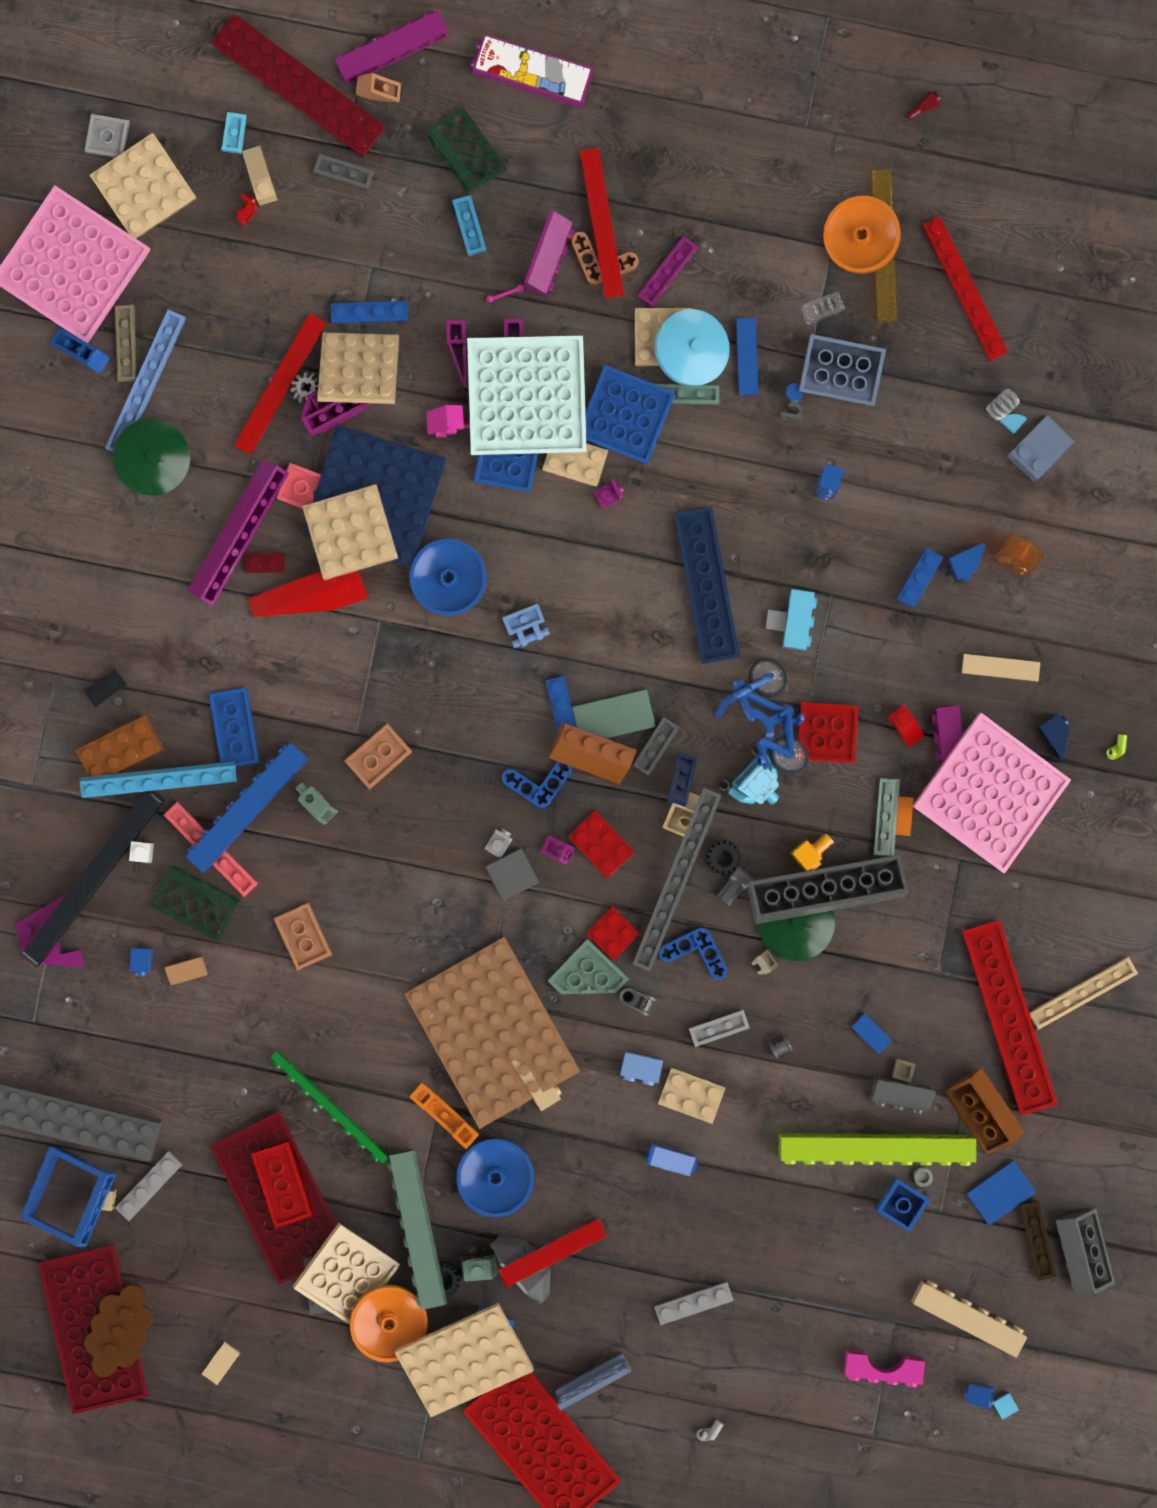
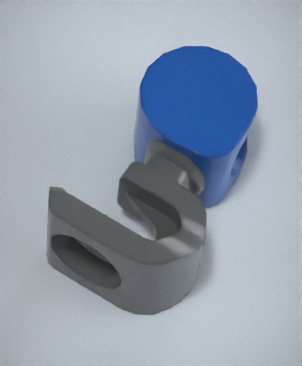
(794, 396)

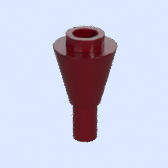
(929, 102)

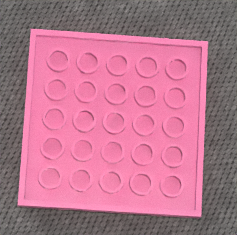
(71, 264)
(991, 792)

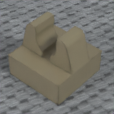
(766, 962)

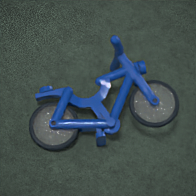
(770, 680)

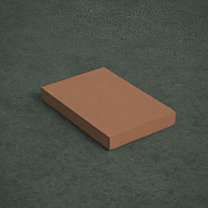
(378, 756)
(302, 936)

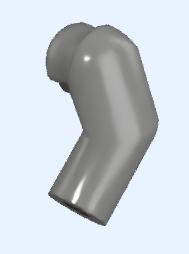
(709, 1434)

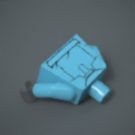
(755, 784)

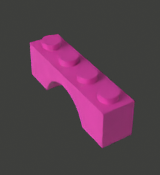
(908, 1370)

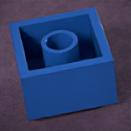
(902, 1204)

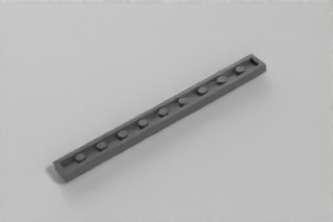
(677, 878)

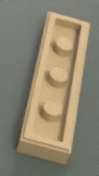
(1000, 667)

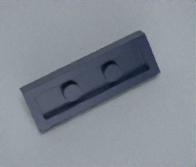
(682, 779)

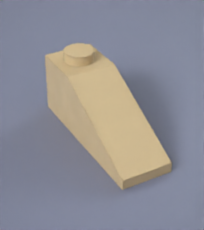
(259, 175)
(541, 1099)

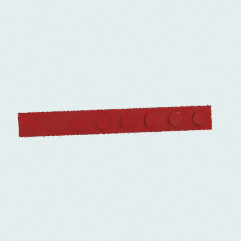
(965, 288)

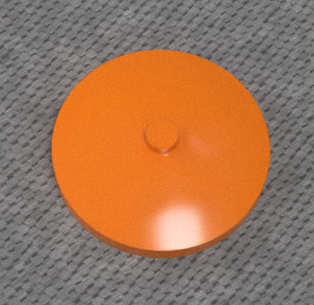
(862, 234)
(386, 1321)

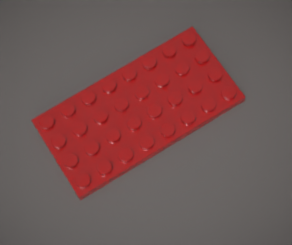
(541, 1445)

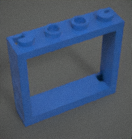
(94, 1205)

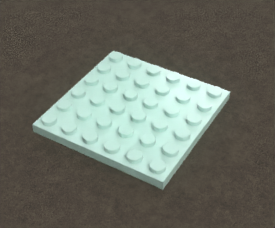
(526, 395)

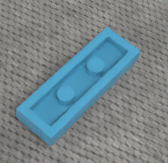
(469, 225)

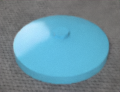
(692, 347)

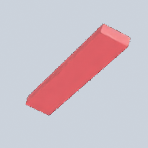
(225, 864)

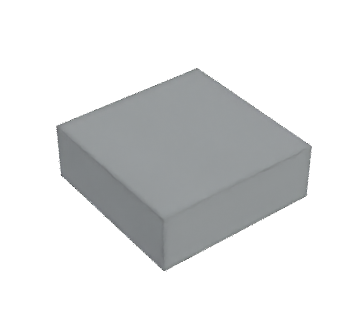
(776, 620)

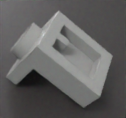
(499, 842)

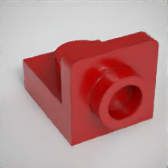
(246, 212)

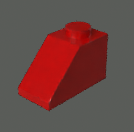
(906, 725)

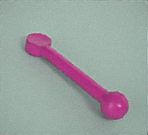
(520, 288)

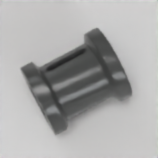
(780, 1046)

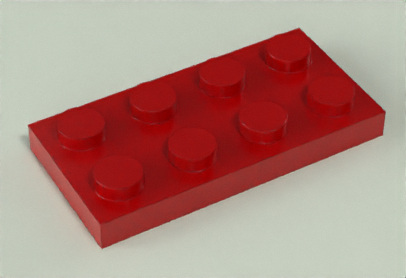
(282, 1184)

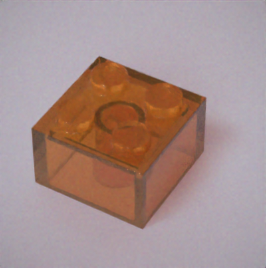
(1019, 554)

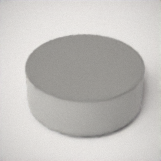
(922, 1176)

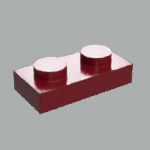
(265, 563)

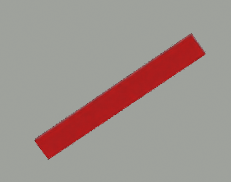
(602, 223)
(280, 384)

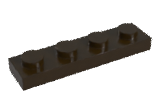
(1037, 1240)

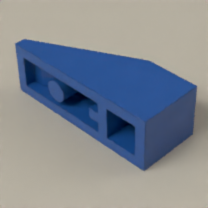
(79, 350)

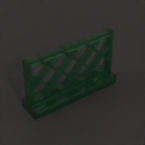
(450, 155)
(200, 887)

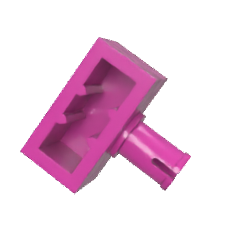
(446, 420)

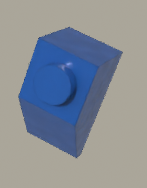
(966, 563)

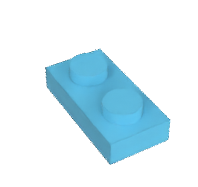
(234, 133)

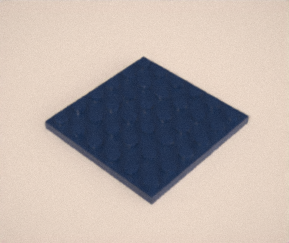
(403, 476)

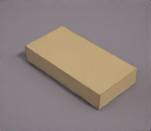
(221, 1363)

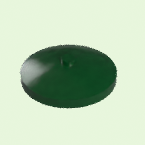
(151, 457)
(798, 936)

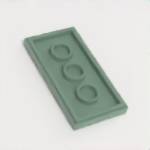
(616, 715)

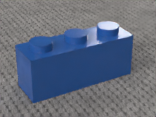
(828, 482)
(919, 578)

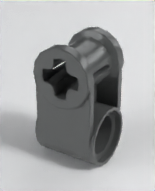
(638, 1000)

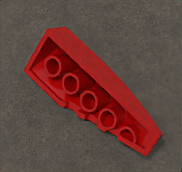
(310, 595)

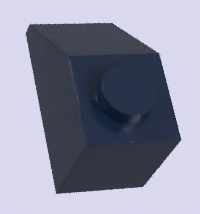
(1056, 734)

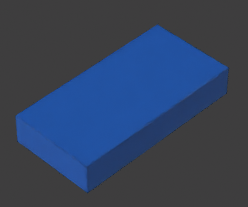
(871, 1033)

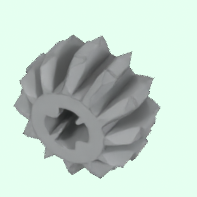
(301, 383)
(1002, 404)

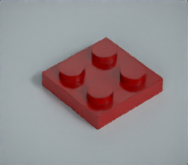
(612, 933)

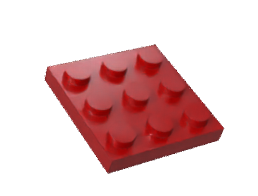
(829, 731)

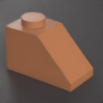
(378, 88)

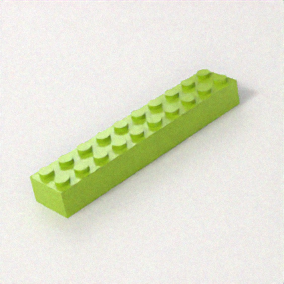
(877, 1148)

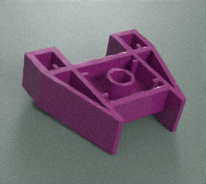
(458, 342)

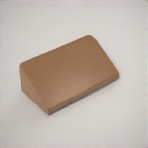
(186, 970)

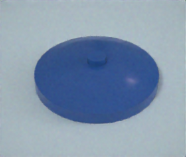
(448, 577)
(495, 1177)

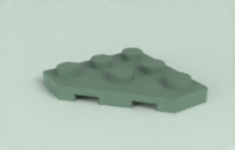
(588, 973)

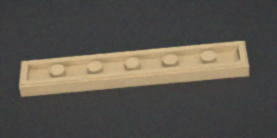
(1082, 993)

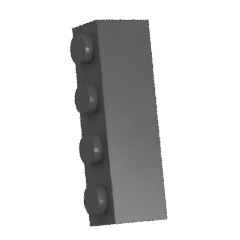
(1085, 1252)

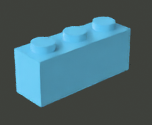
(799, 620)

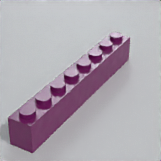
(237, 532)

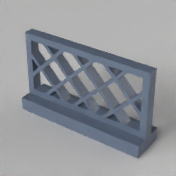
(592, 1381)

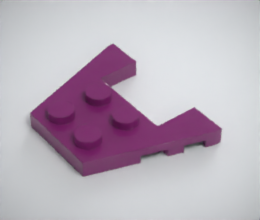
(30, 927)

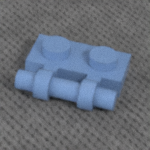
(524, 620)

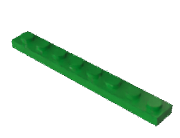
(335, 1112)

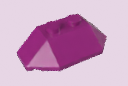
(324, 416)

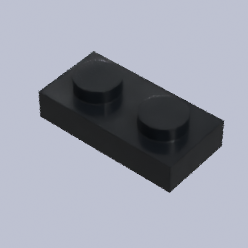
(105, 688)

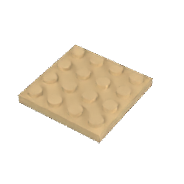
(143, 186)
(358, 368)
(350, 532)
(344, 1272)

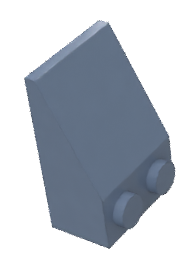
(1040, 449)

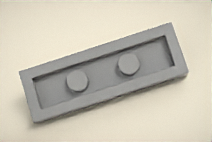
(719, 1028)

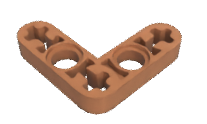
(586, 243)

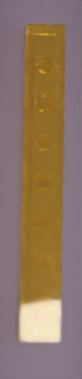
(886, 275)

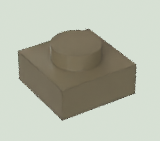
(903, 1070)

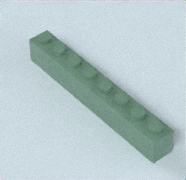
(417, 1229)

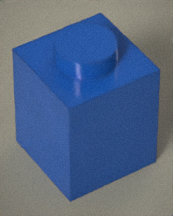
(141, 960)
(979, 1394)

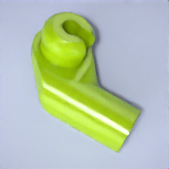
(1118, 749)

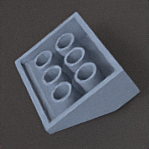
(842, 370)

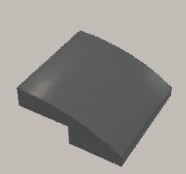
(512, 875)

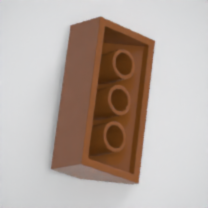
(592, 753)
(984, 1111)

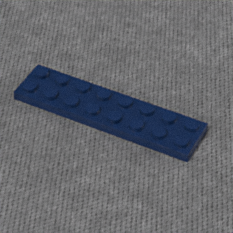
(707, 585)

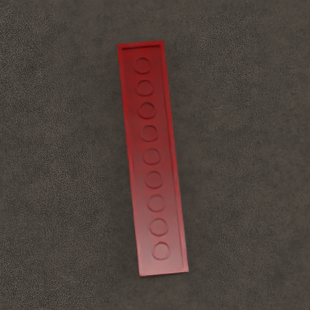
(1009, 1017)

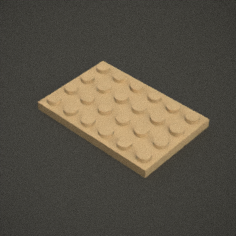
(464, 1360)

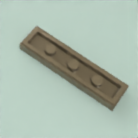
(125, 343)

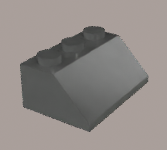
(901, 1095)

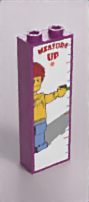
(532, 71)

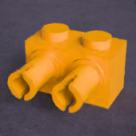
(809, 854)

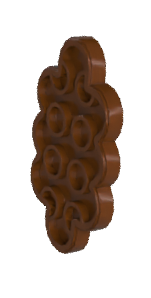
(118, 1330)

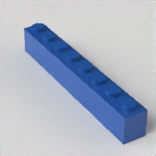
(247, 807)

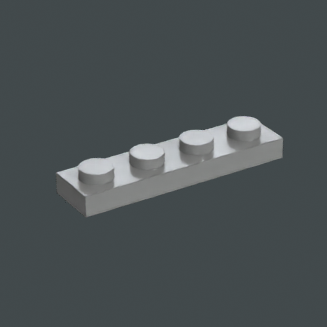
(148, 1186)
(693, 1303)

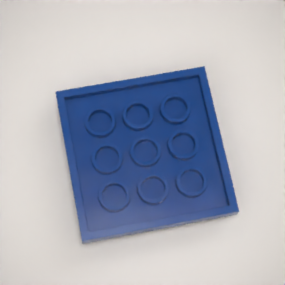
(627, 414)

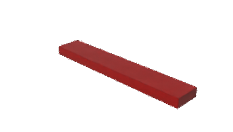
(552, 1253)

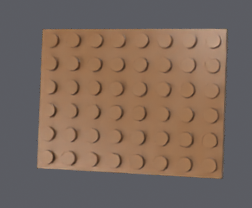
(482, 1020)

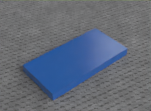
(234, 727)

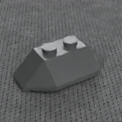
(511, 1249)

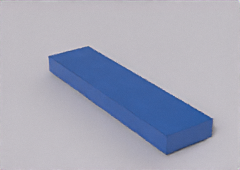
(747, 356)

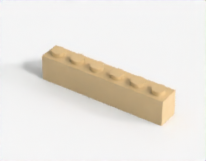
(968, 1318)

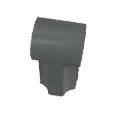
(737, 882)

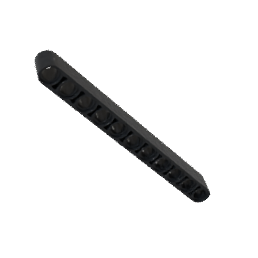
(92, 878)

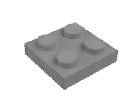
(106, 136)

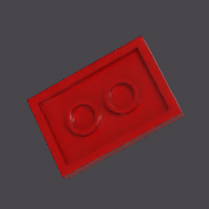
(601, 844)

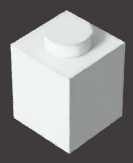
(141, 852)

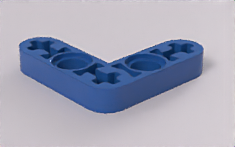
(536, 790)
(694, 944)

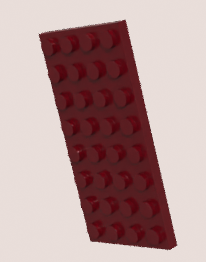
(290, 1243)
(73, 1296)

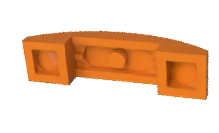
(444, 1115)

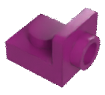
(609, 494)
(558, 850)

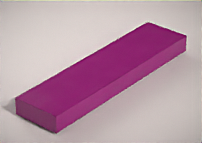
(667, 271)

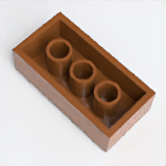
(121, 748)

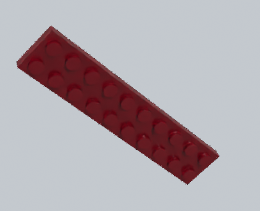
(298, 85)

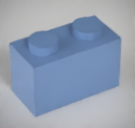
(641, 1067)

